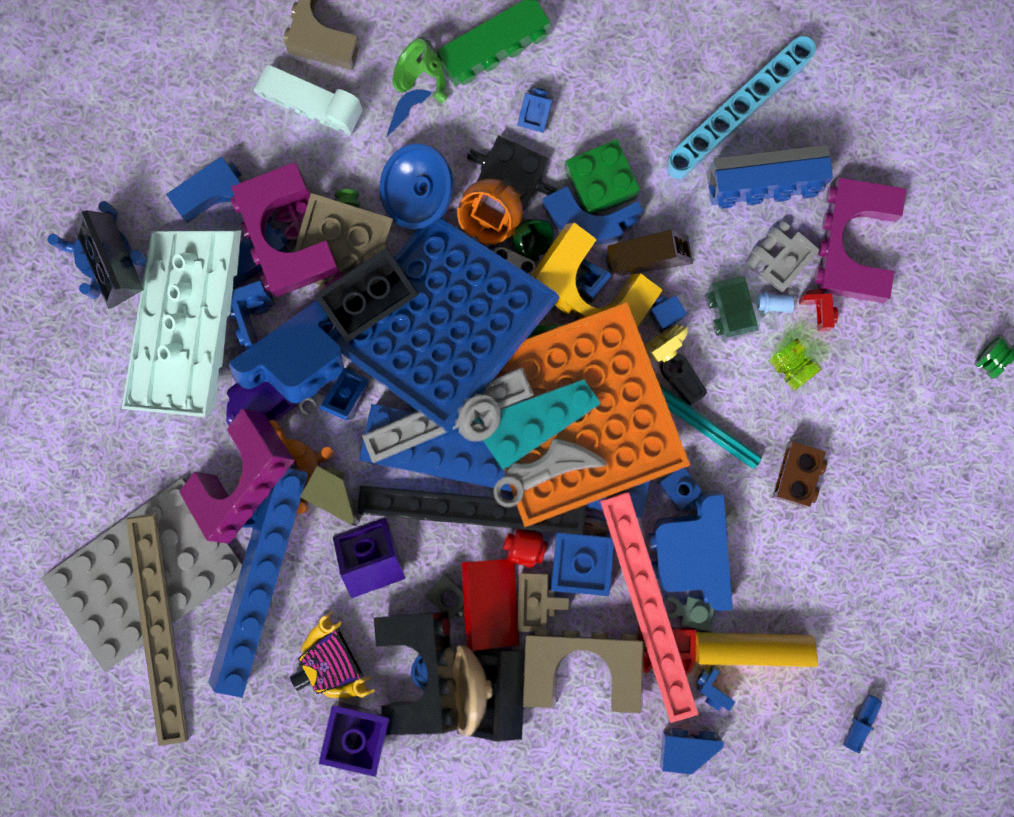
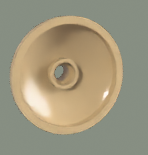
(471, 690)

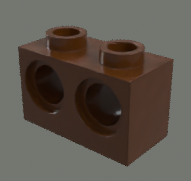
(792, 471)

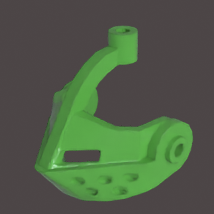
(408, 68)

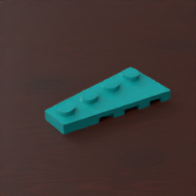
(538, 420)

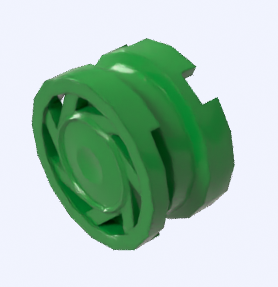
(996, 357)

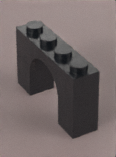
(430, 637)

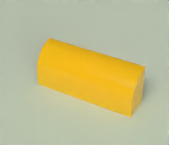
(756, 649)

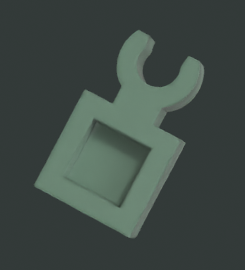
(694, 612)

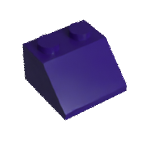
(368, 558)
(354, 739)

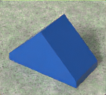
(591, 280)

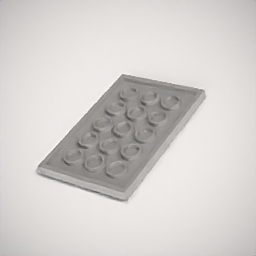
(99, 582)

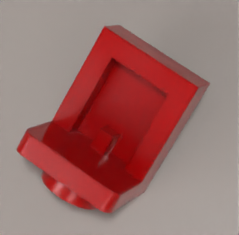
(826, 314)

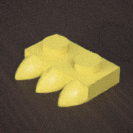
(666, 343)

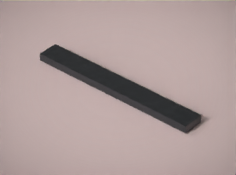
(460, 509)

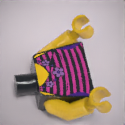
(329, 664)

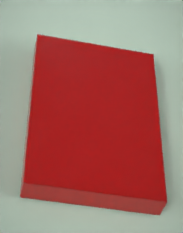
(490, 604)

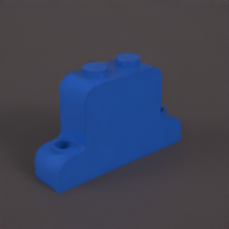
(293, 357)
(695, 552)

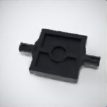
(515, 167)

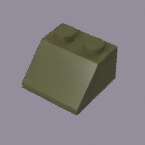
(331, 494)

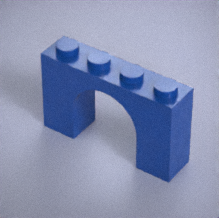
(211, 187)

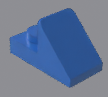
(345, 394)

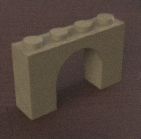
(316, 42)
(622, 655)

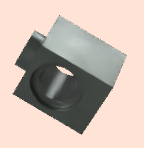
(435, 596)

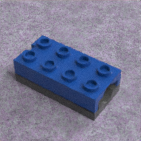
(769, 176)

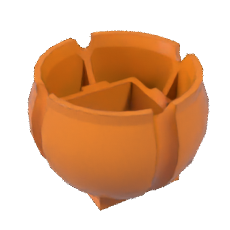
(484, 221)

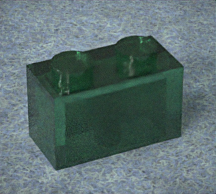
(732, 309)

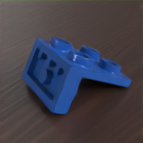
(245, 301)

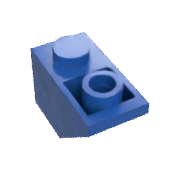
(686, 752)

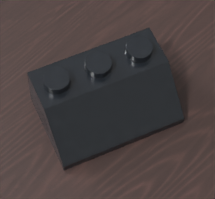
(365, 292)
(505, 708)

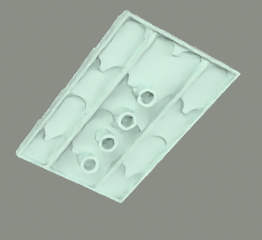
(182, 321)

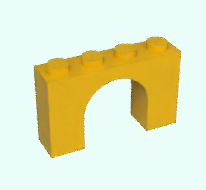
(559, 273)

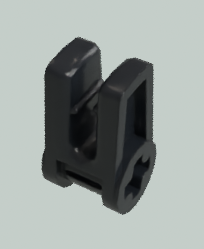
(686, 382)

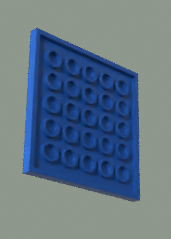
(457, 330)

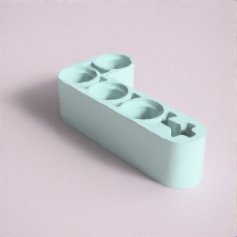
(333, 110)

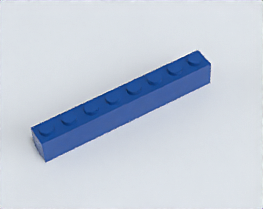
(256, 585)

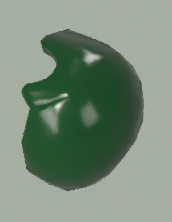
(533, 238)

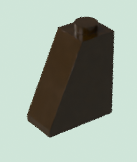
(649, 253)

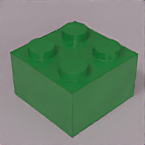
(602, 178)

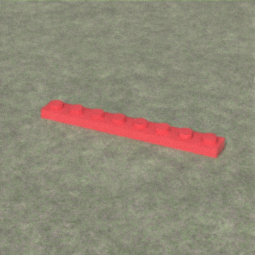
(649, 607)

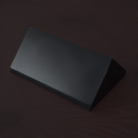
(108, 257)

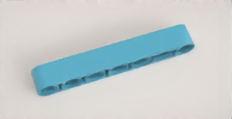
(746, 96)

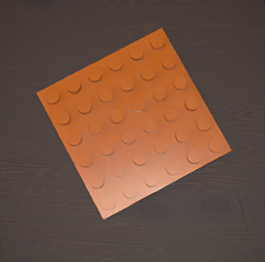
(627, 429)

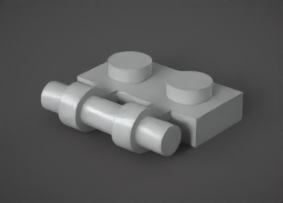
(788, 263)

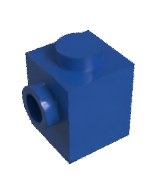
(681, 489)

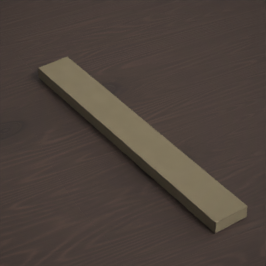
(157, 629)

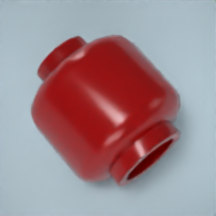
(525, 547)

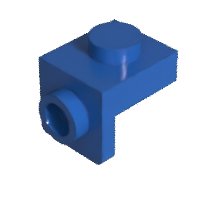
(714, 697)

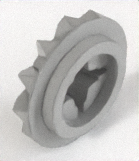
(488, 418)

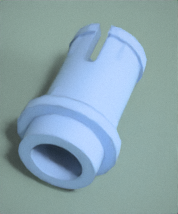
(770, 302)

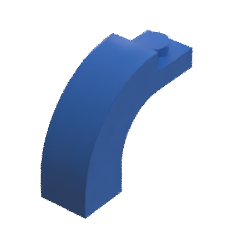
(563, 209)

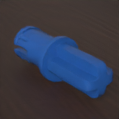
(863, 724)

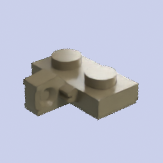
(537, 602)

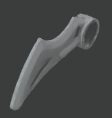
(559, 459)

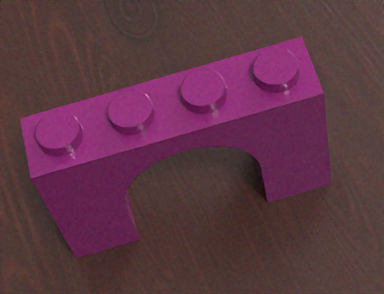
(257, 202)
(838, 271)
(264, 463)

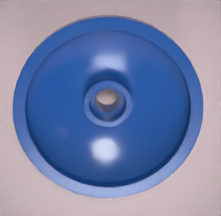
(405, 182)

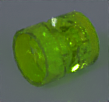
(795, 364)

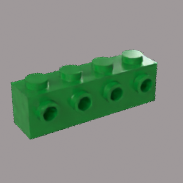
(494, 41)

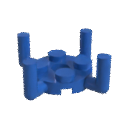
(81, 262)

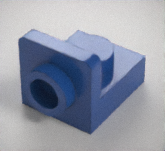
(535, 109)

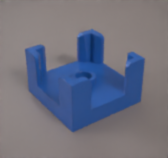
(582, 564)

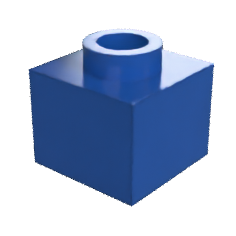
(667, 312)

